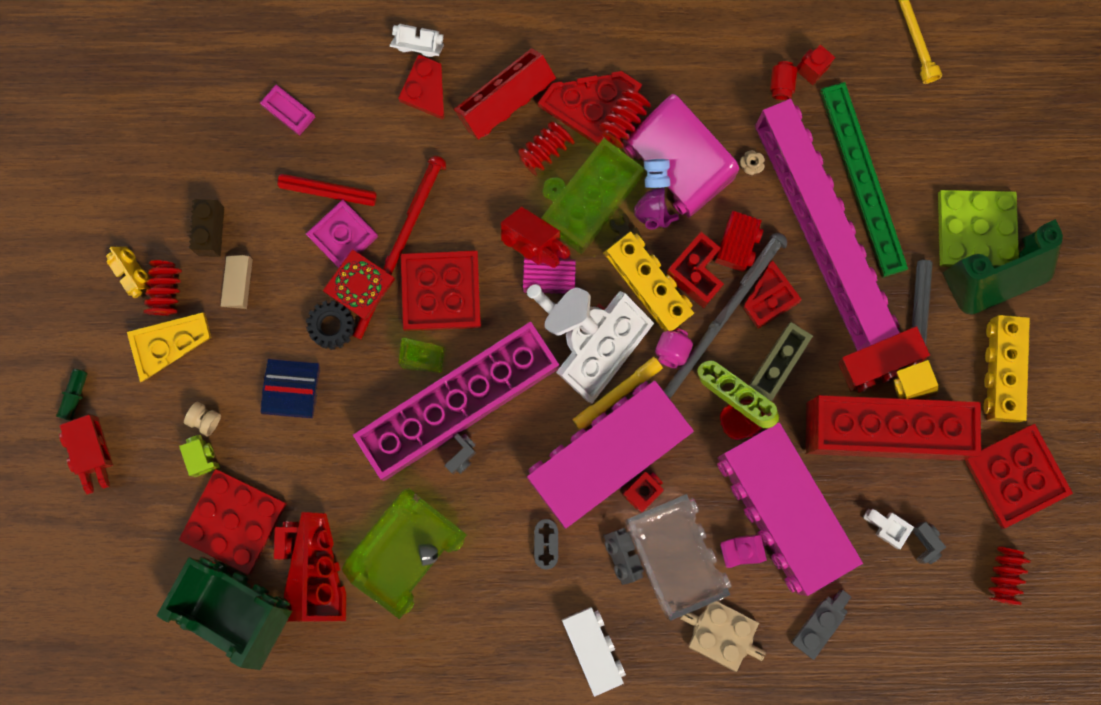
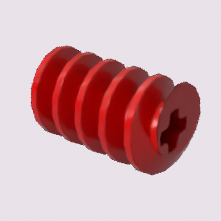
(623, 116)
(544, 146)
(161, 288)
(1008, 576)

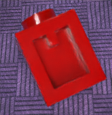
(282, 542)

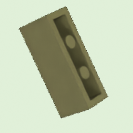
(780, 361)

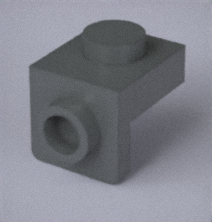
(460, 461)
(930, 539)

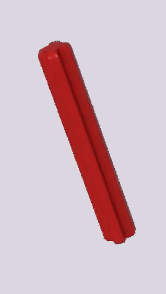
(327, 189)

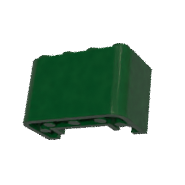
(226, 611)

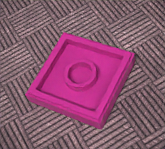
(341, 232)

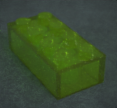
(593, 195)

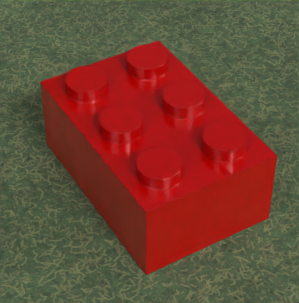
(883, 360)

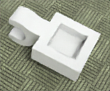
(891, 528)

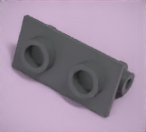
(626, 568)

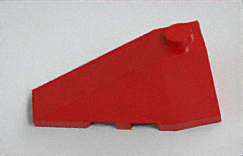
(313, 574)

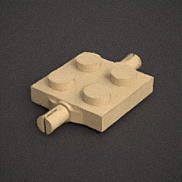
(723, 635)

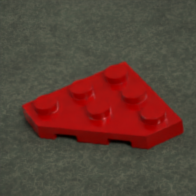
(586, 101)

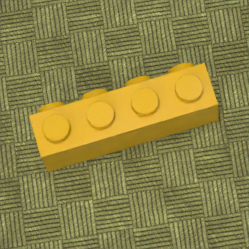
(649, 282)
(1007, 369)

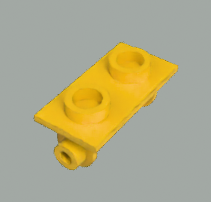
(123, 261)

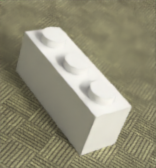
(594, 651)

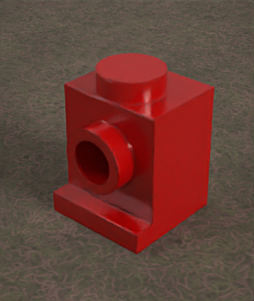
(815, 64)
(634, 497)

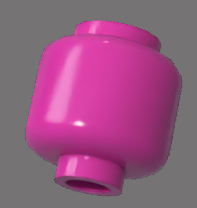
(673, 348)

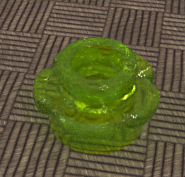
(550, 184)

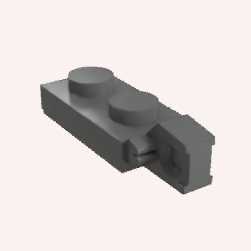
(821, 624)

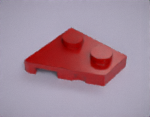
(424, 87)

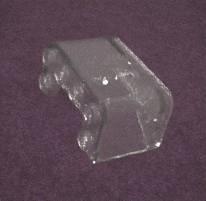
(677, 557)

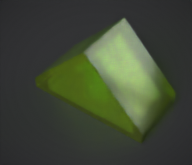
(420, 356)

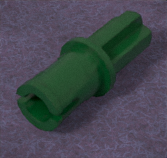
(72, 395)

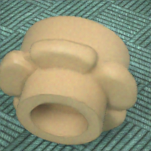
(746, 165)

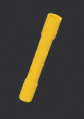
(641, 375)

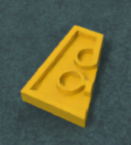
(166, 342)

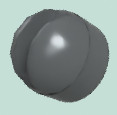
(428, 554)

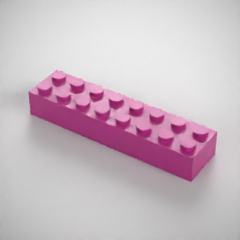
(456, 401)

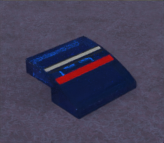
(290, 388)

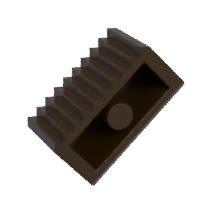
(207, 227)

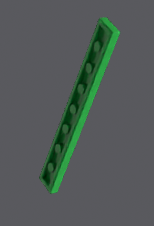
(863, 180)

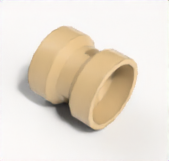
(202, 418)

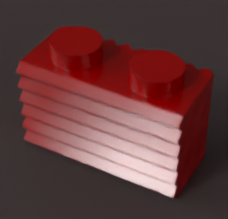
(738, 241)

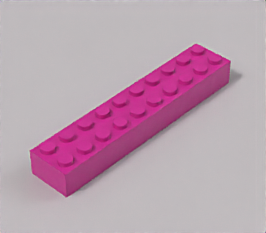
(825, 225)

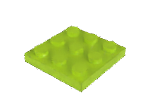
(977, 225)

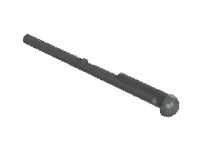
(776, 241)

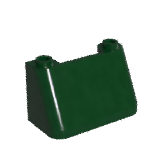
(980, 286)

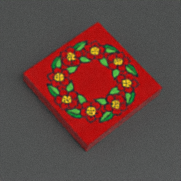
(359, 284)

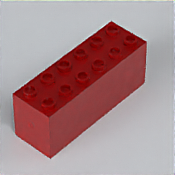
(893, 428)

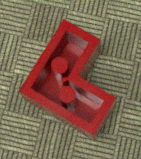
(691, 273)

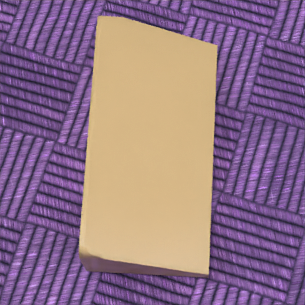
(236, 281)

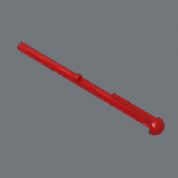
(435, 164)

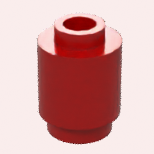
(783, 80)

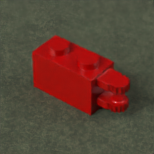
(533, 238)
(86, 450)

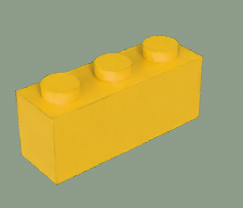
(916, 382)

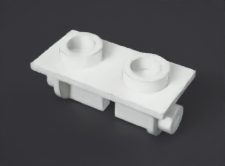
(428, 43)

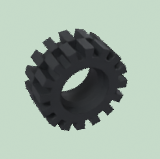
(319, 314)

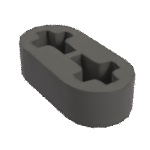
(539, 544)

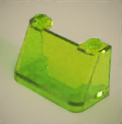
(388, 557)

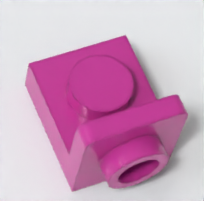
(743, 550)

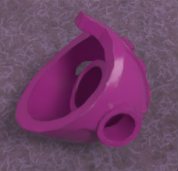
(653, 211)

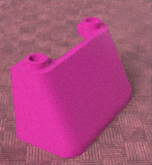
(697, 159)

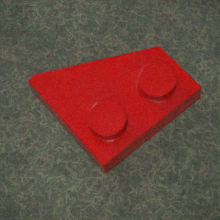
(771, 297)

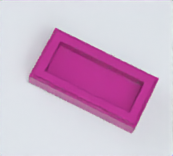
(287, 110)

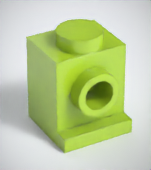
(198, 456)

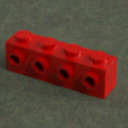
(505, 94)

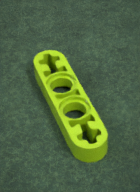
(735, 395)

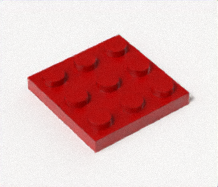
(440, 290)
(1018, 476)
(232, 521)

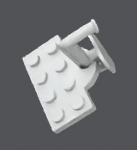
(602, 344)

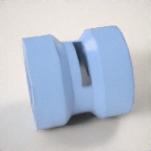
(657, 178)

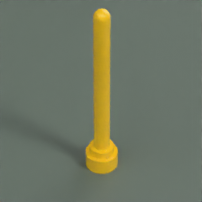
(929, 71)

